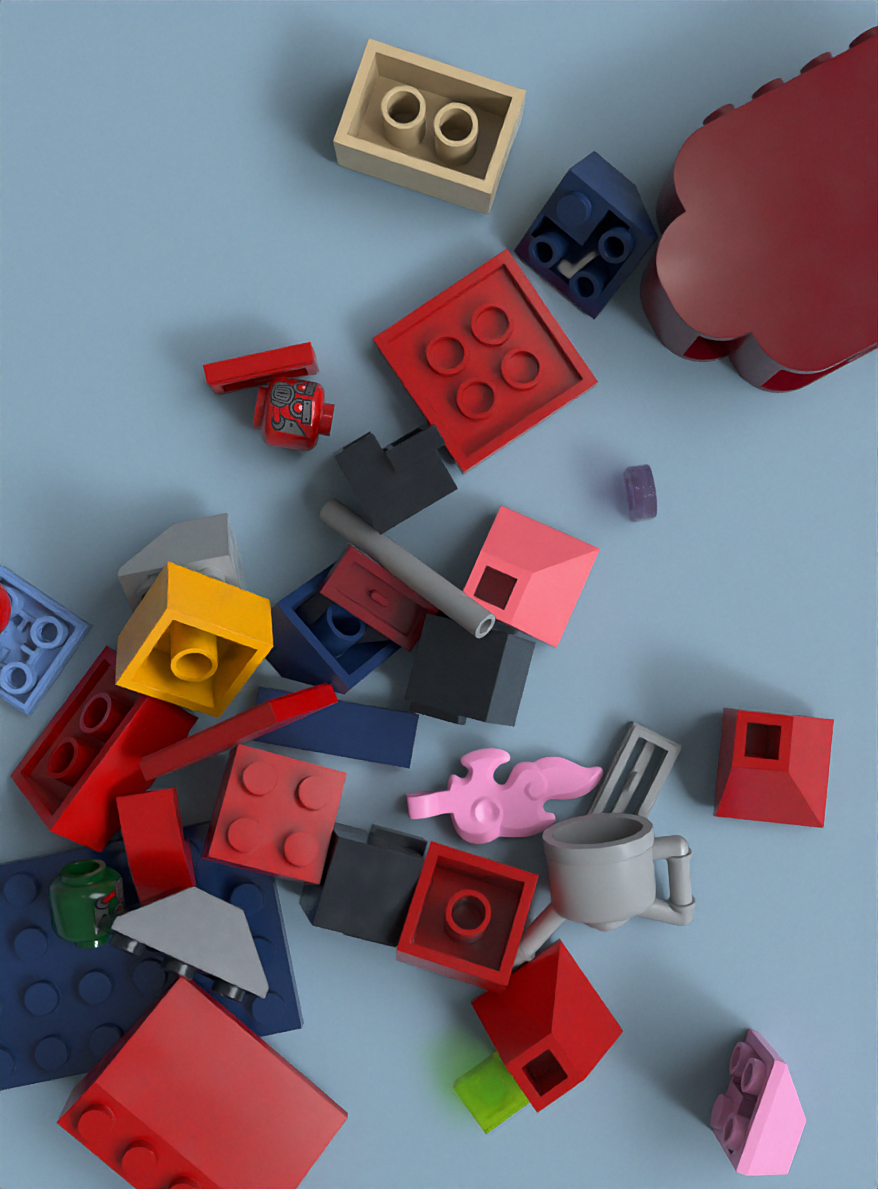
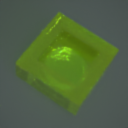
(490, 1093)

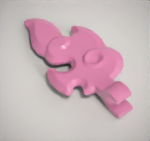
(515, 809)

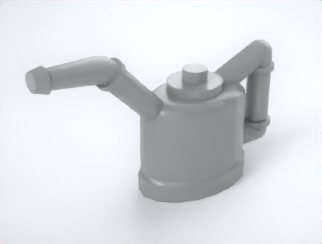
(606, 874)

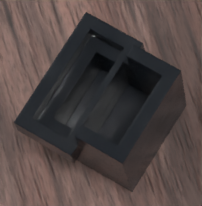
(396, 478)
(468, 675)
(366, 883)

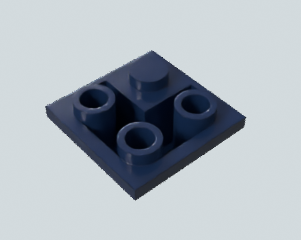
(589, 234)

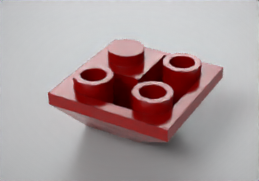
(773, 767)
(548, 1025)

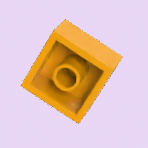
(193, 641)

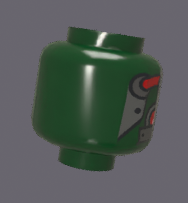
(81, 898)

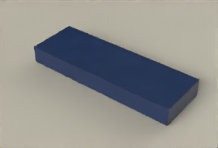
(348, 731)

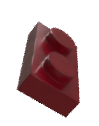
(377, 597)

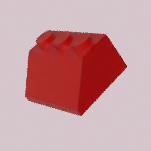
(94, 754)

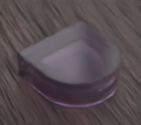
(640, 492)

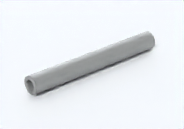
(408, 568)

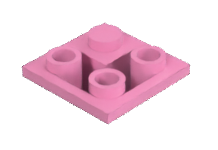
(761, 1111)

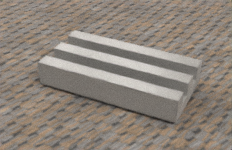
(618, 762)

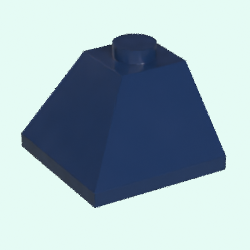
(323, 641)

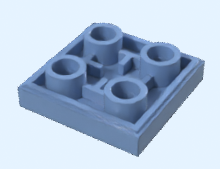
(35, 642)

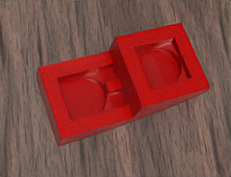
(155, 841)

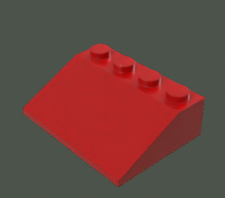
(200, 1103)

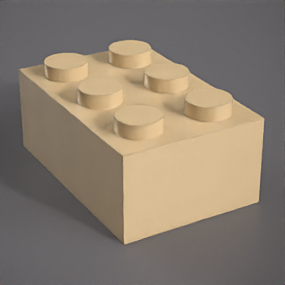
(428, 126)

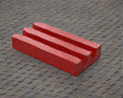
(261, 368)

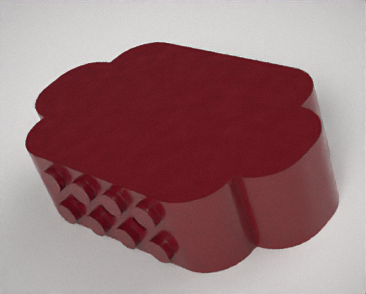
(775, 228)

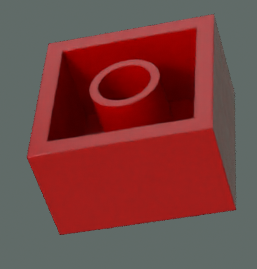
(274, 815)
(466, 918)

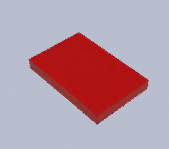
(238, 730)

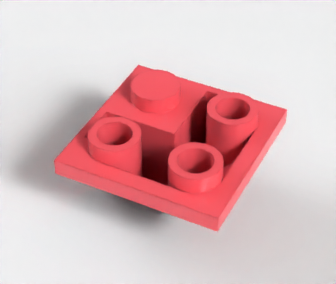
(530, 575)

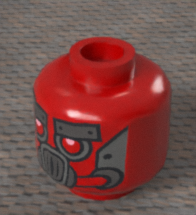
(292, 413)

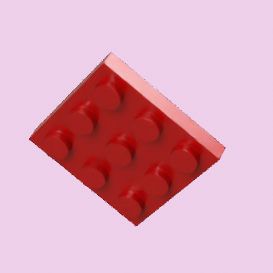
(485, 361)

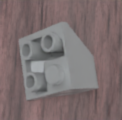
(196, 544)

